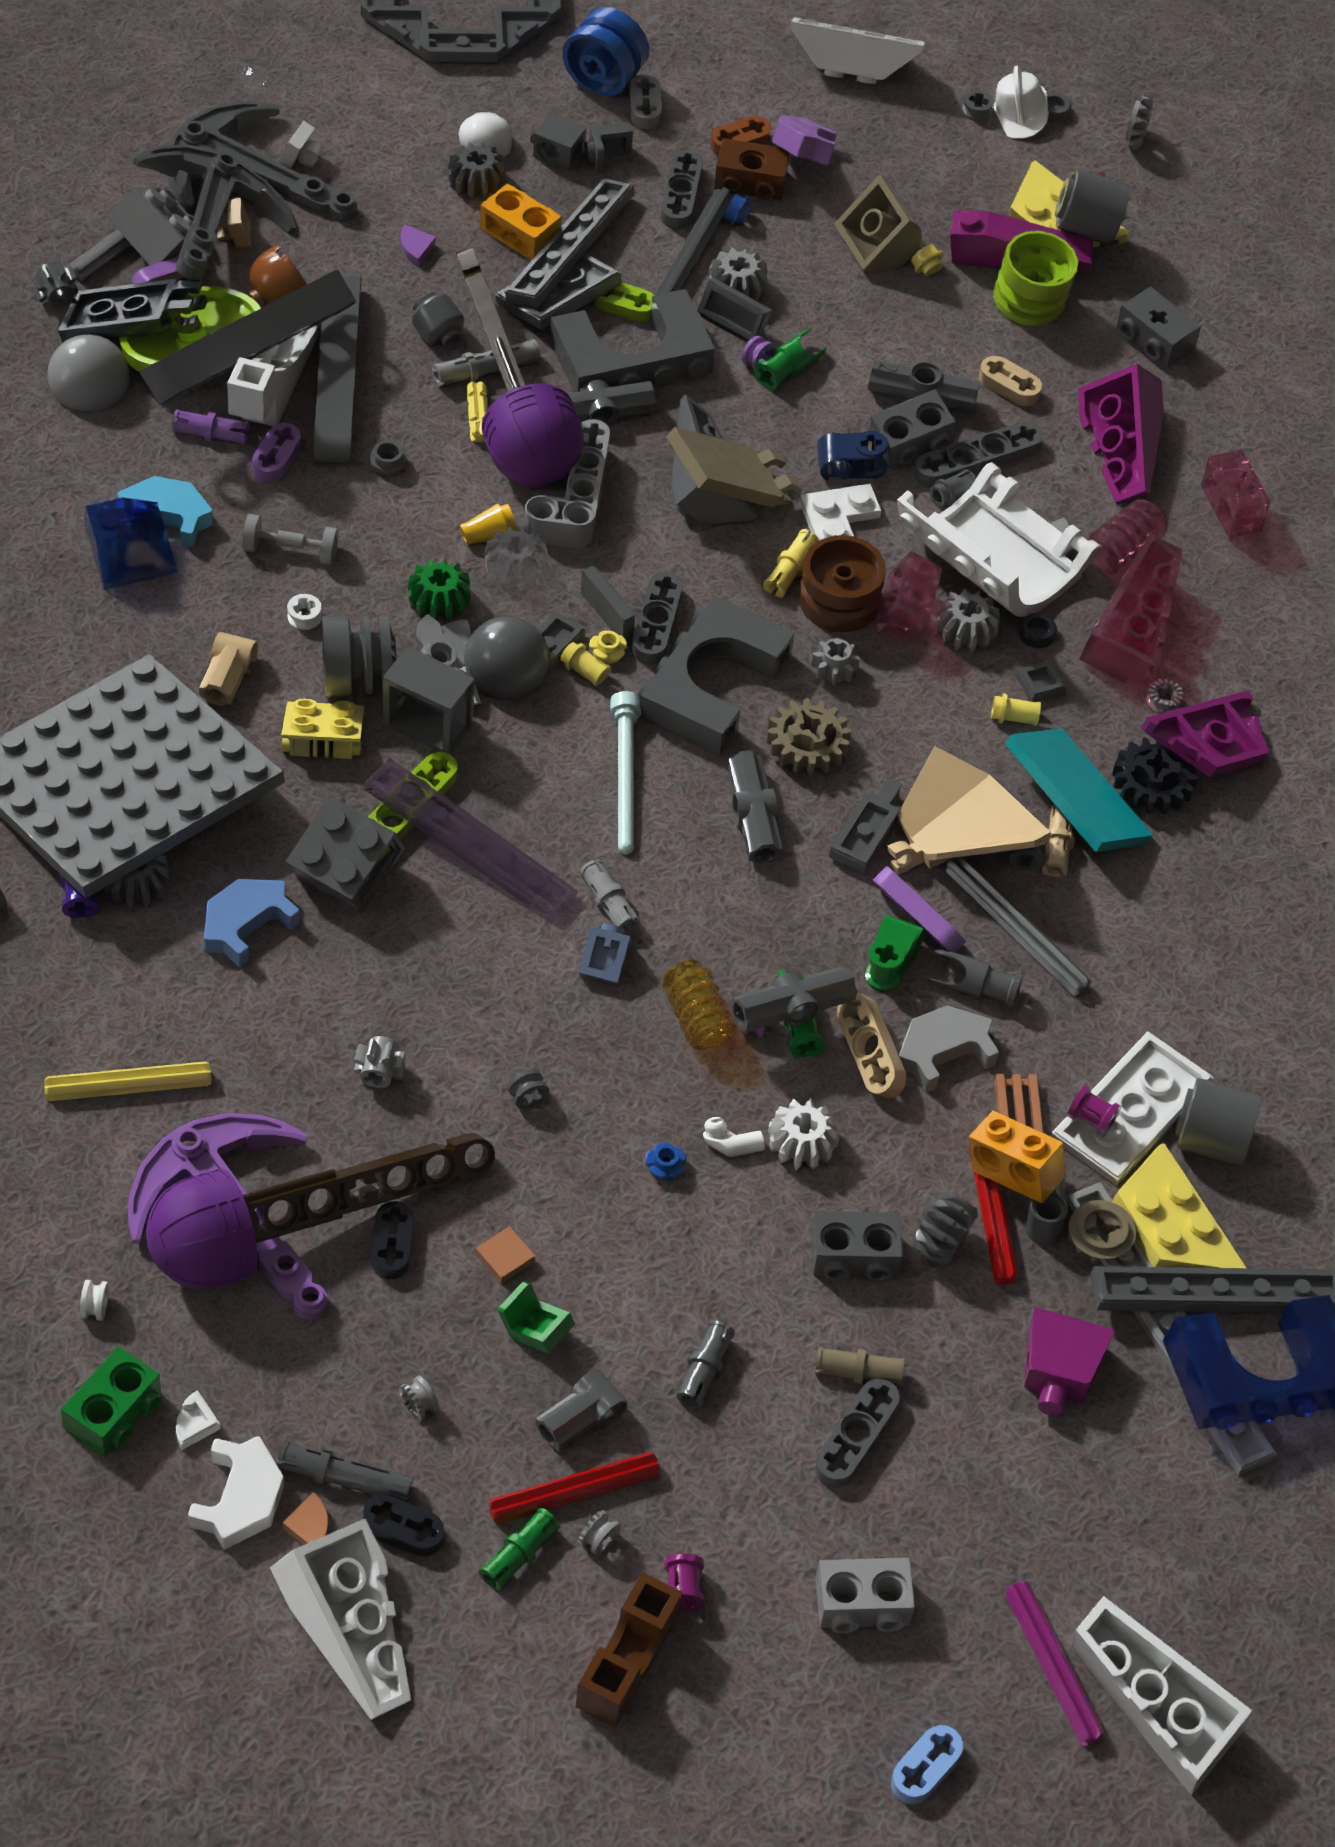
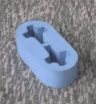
(934, 1772)

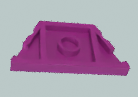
(1212, 734)

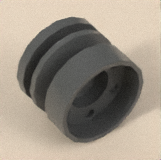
(355, 654)

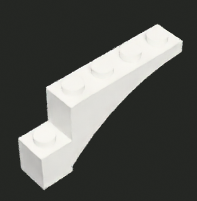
(264, 385)

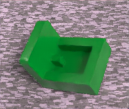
(533, 1320)

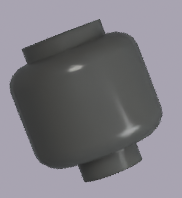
(438, 319)

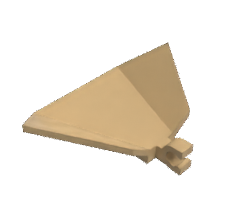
(959, 814)

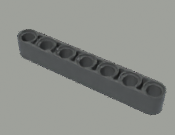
(248, 337)
(337, 381)

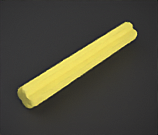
(127, 1081)

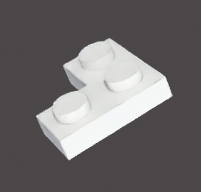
(832, 510)

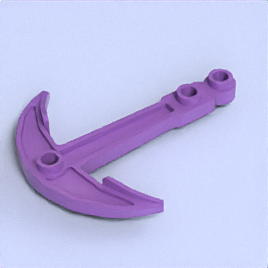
(215, 1137)

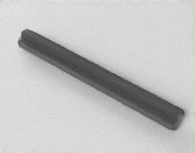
(696, 242)
(1018, 926)

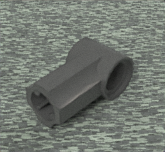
(1054, 1208)
(588, 1405)

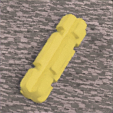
(477, 408)

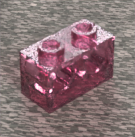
(1235, 493)
(908, 598)

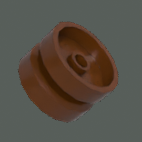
(842, 583)

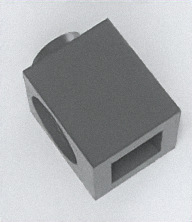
(558, 141)

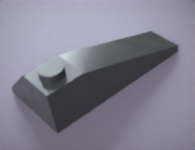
(701, 504)

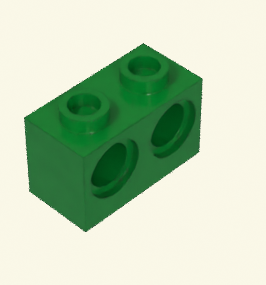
(103, 1398)

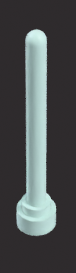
(625, 711)

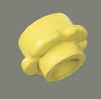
(928, 260)
(608, 653)

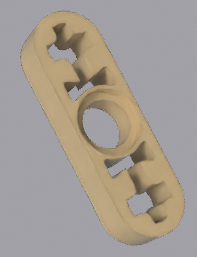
(885, 1053)

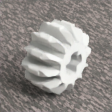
(788, 1138)

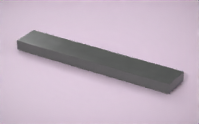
(569, 243)
(1206, 1288)

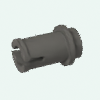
(947, 491)

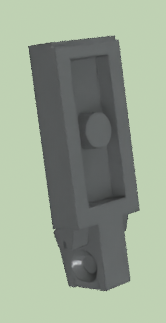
(867, 827)

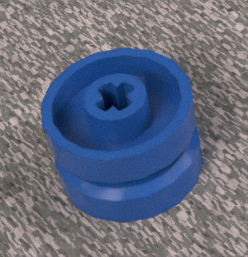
(605, 51)

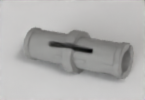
(609, 895)

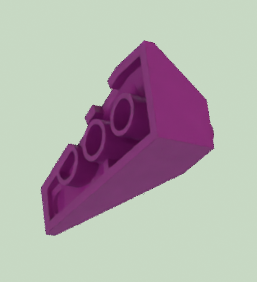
(983, 236)
(1126, 422)

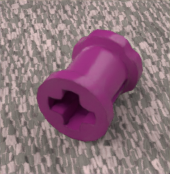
(1094, 1111)
(684, 1575)

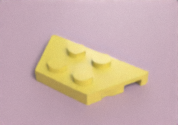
(1038, 200)
(1172, 1218)

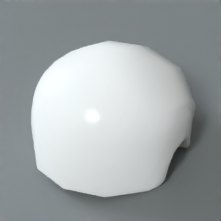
(486, 129)

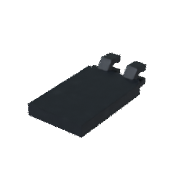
(133, 309)

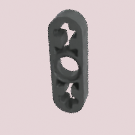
(679, 179)
(653, 605)
(857, 1415)

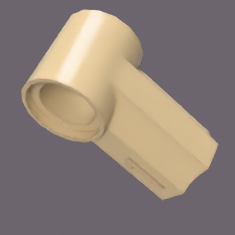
(229, 663)

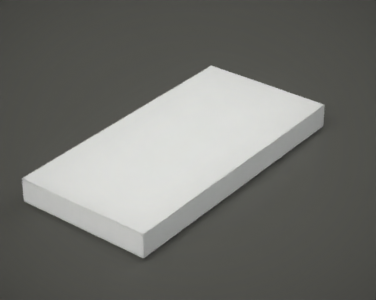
(1151, 1090)

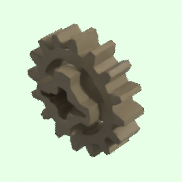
(808, 736)

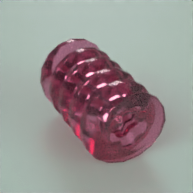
(1126, 533)

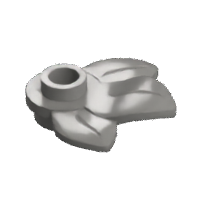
(444, 642)

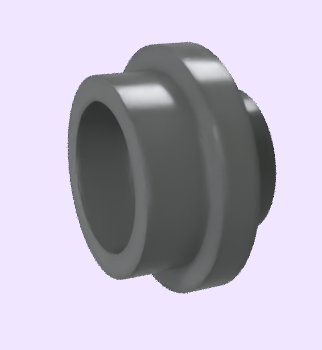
(388, 457)

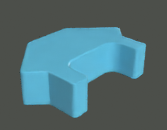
(178, 504)

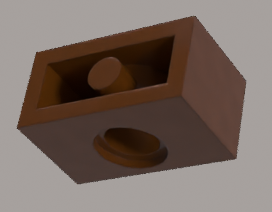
(751, 169)

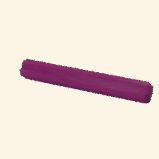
(1055, 1664)

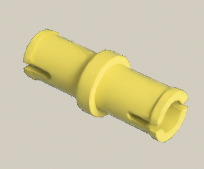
(790, 563)

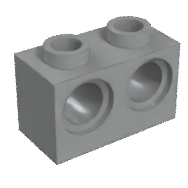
(862, 1582)

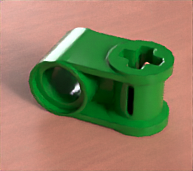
(892, 953)

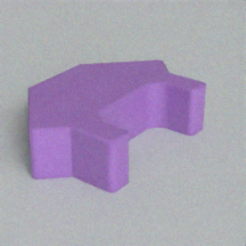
(805, 138)

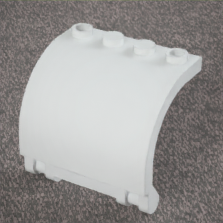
(1002, 544)

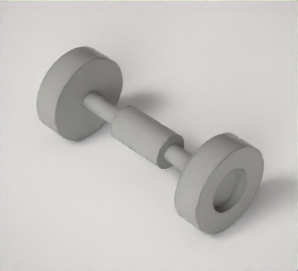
(252, 534)

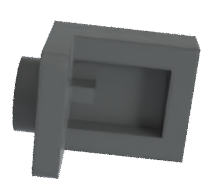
(608, 142)

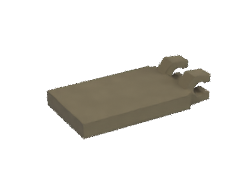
(733, 468)

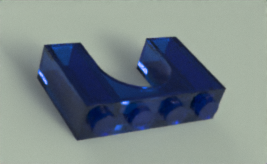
(1228, 1394)

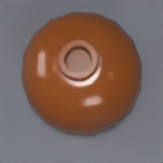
(273, 277)

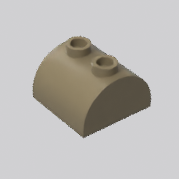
(880, 228)

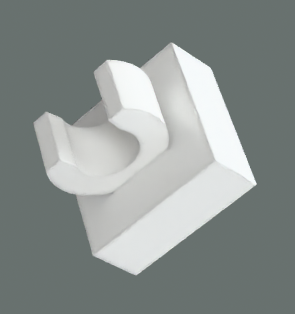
(301, 148)

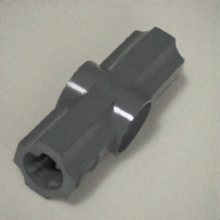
(923, 378)
(608, 403)
(755, 807)
(793, 999)

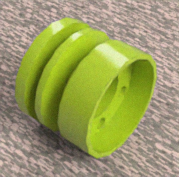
(1035, 278)

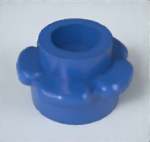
(737, 210)
(666, 1170)

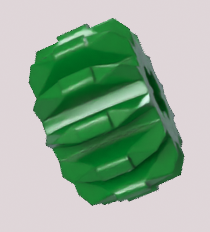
(439, 589)

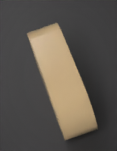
(1010, 381)

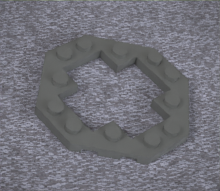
(411, 28)

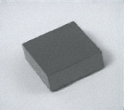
(1040, 681)

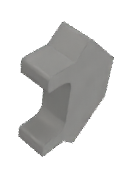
(944, 1037)

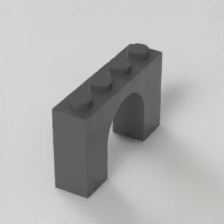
(682, 352)
(716, 633)

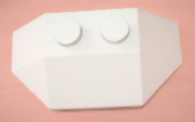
(853, 50)

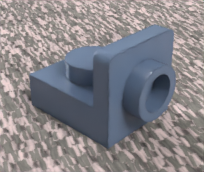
(605, 953)

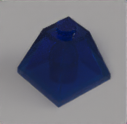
(128, 541)

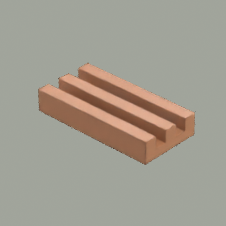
(1017, 1084)

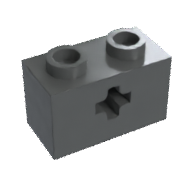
(1158, 327)

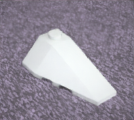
(344, 1606)

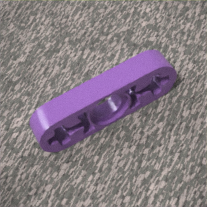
(919, 909)

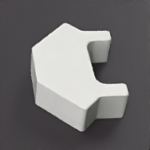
(249, 1494)

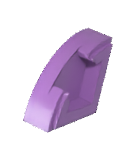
(416, 244)

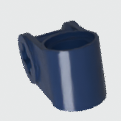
(849, 457)

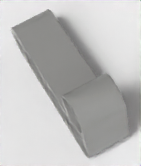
(574, 518)

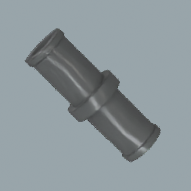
(705, 1363)

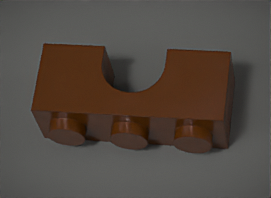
(638, 1637)

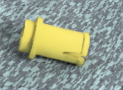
(585, 663)
(1015, 710)

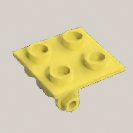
(322, 721)

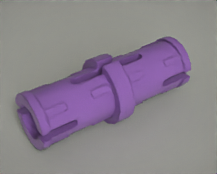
(210, 426)

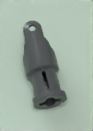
(983, 980)

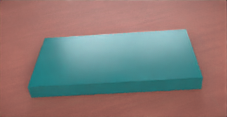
(1078, 790)

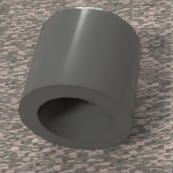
(1091, 206)
(1217, 1121)

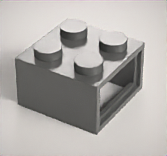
(428, 700)
(342, 852)

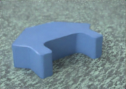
(241, 911)

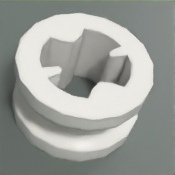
(300, 621)
(94, 1300)

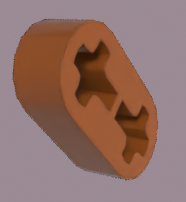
(741, 131)

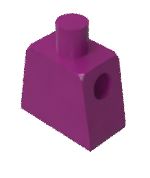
(1063, 1358)

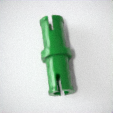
(519, 1549)

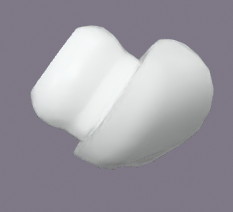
(728, 1143)

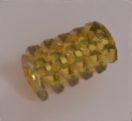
(698, 1005)

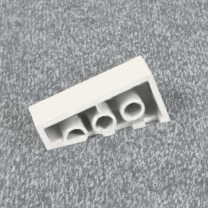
(1162, 1694)

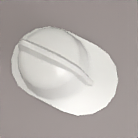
(1021, 104)

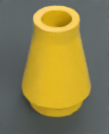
(484, 525)

